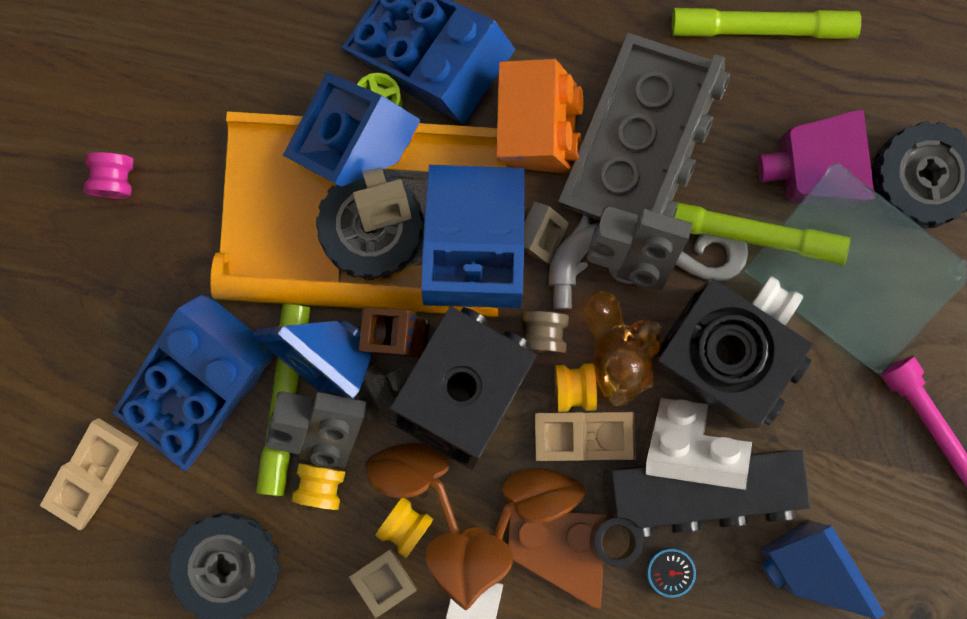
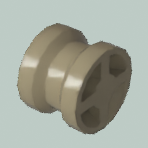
(545, 331)

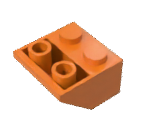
(538, 116)

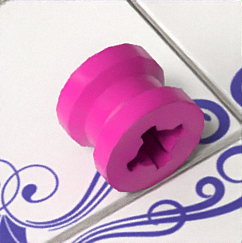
(108, 175)

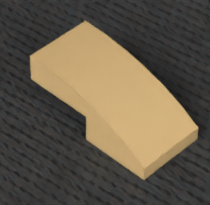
(585, 436)
(89, 474)

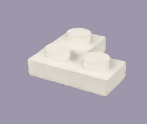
(686, 454)

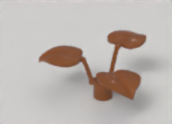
(473, 560)

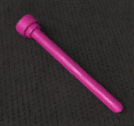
(907, 380)

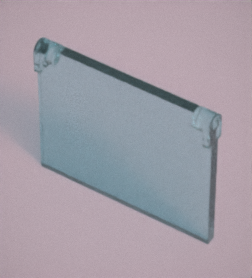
(891, 277)

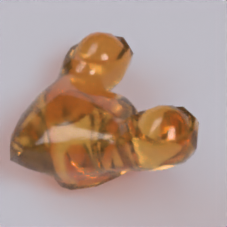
(621, 351)

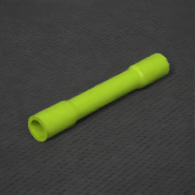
(819, 24)
(806, 243)
(275, 463)

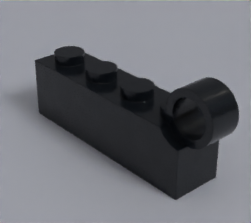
(643, 501)

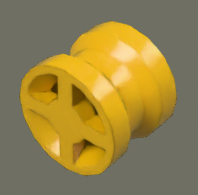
(575, 387)
(318, 486)
(404, 527)

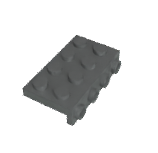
(645, 130)

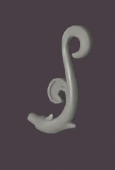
(567, 264)

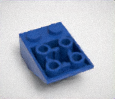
(432, 51)
(473, 237)
(193, 380)

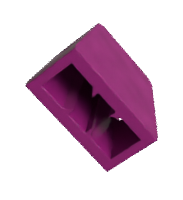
(815, 147)

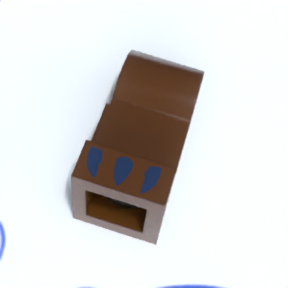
(397, 332)

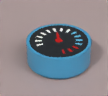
(671, 572)

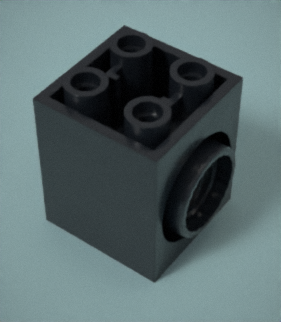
(760, 351)
(467, 357)

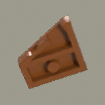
(561, 553)

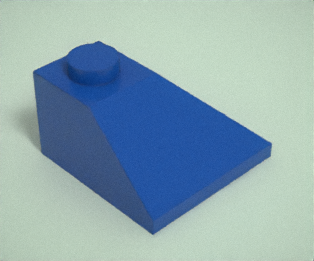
(349, 132)
(320, 354)
(817, 567)

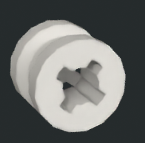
(777, 301)

